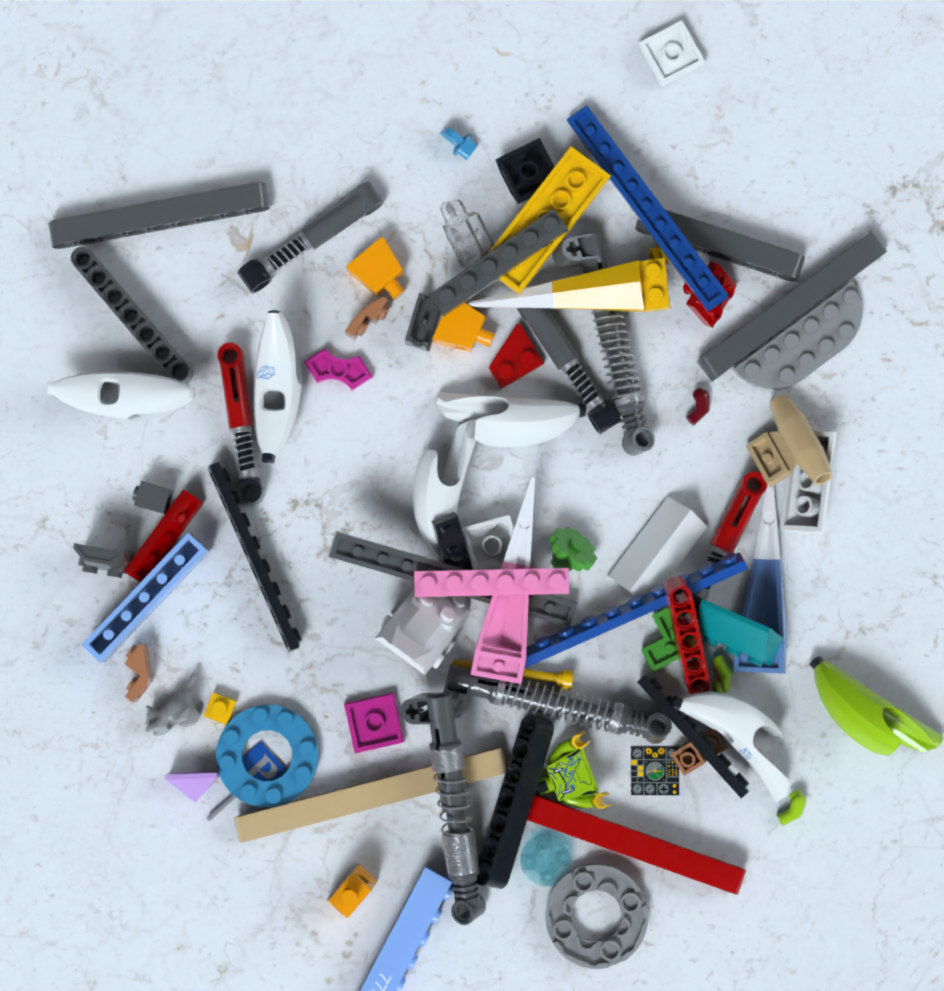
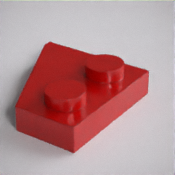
(515, 358)

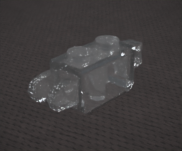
(465, 233)

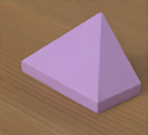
(192, 783)

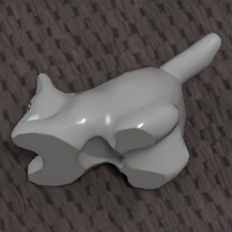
(178, 710)

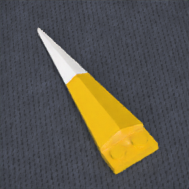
(624, 287)

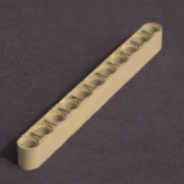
(361, 797)

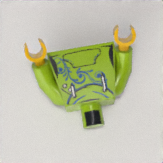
(572, 776)

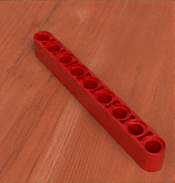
(636, 844)

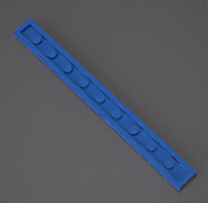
(648, 209)
(634, 608)

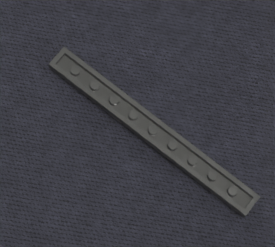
(403, 564)

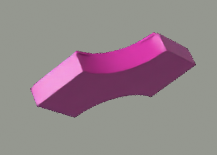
(349, 371)

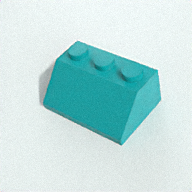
(738, 634)

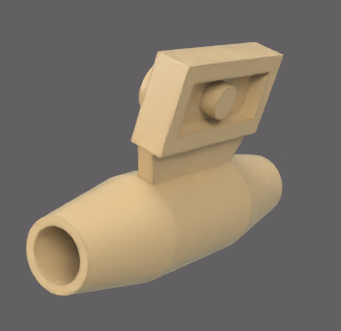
(792, 444)

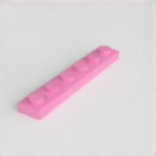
(491, 582)

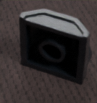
(525, 169)

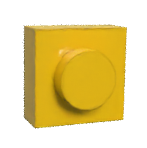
(220, 708)

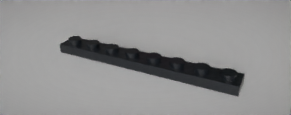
(258, 566)

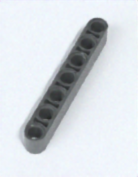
(737, 248)
(126, 305)

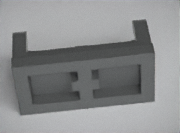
(423, 323)

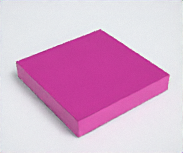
(374, 722)

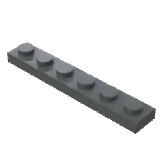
(498, 262)

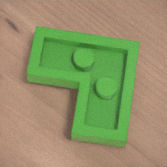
(664, 650)

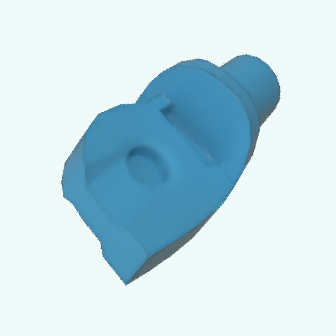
(463, 146)

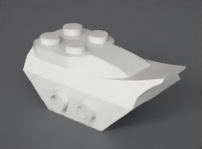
(424, 628)

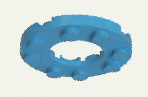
(232, 743)

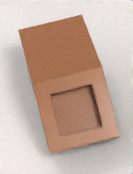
(139, 662)

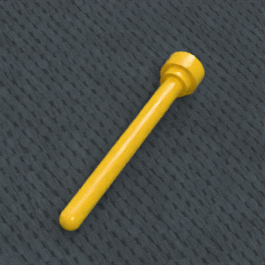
(562, 678)

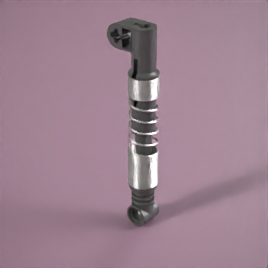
(448, 763)

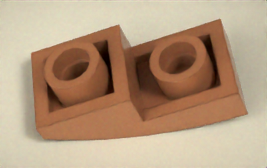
(373, 312)
(689, 758)

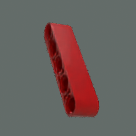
(687, 626)

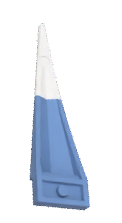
(765, 589)

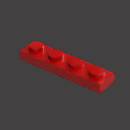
(164, 535)

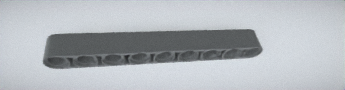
(159, 215)
(792, 306)

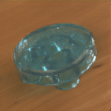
(545, 860)

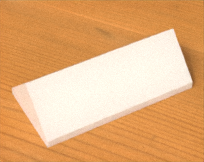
(803, 501)
(658, 548)

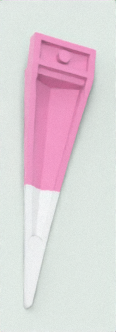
(503, 635)

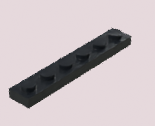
(701, 743)

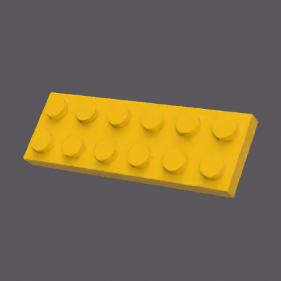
(569, 192)

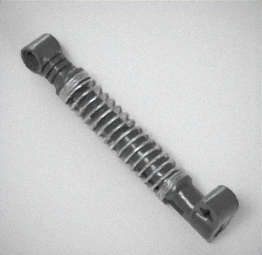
(612, 337)
(550, 701)

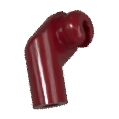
(702, 406)

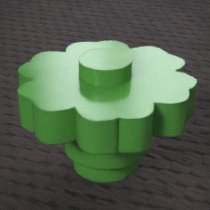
(571, 550)

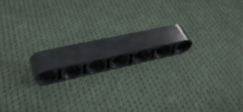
(514, 801)

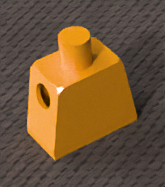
(378, 270)
(462, 329)
(352, 891)

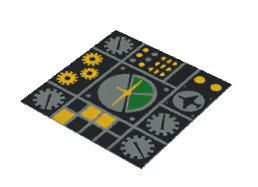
(654, 771)

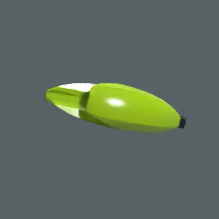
(868, 716)

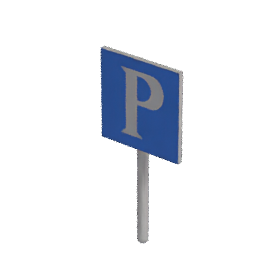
(259, 764)

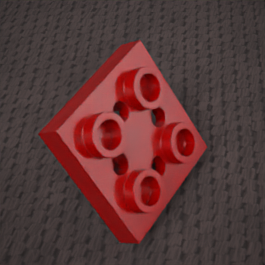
(711, 317)

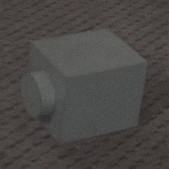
(152, 497)

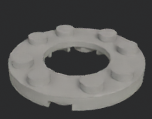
(604, 952)

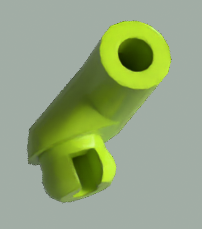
(725, 675)
(796, 808)

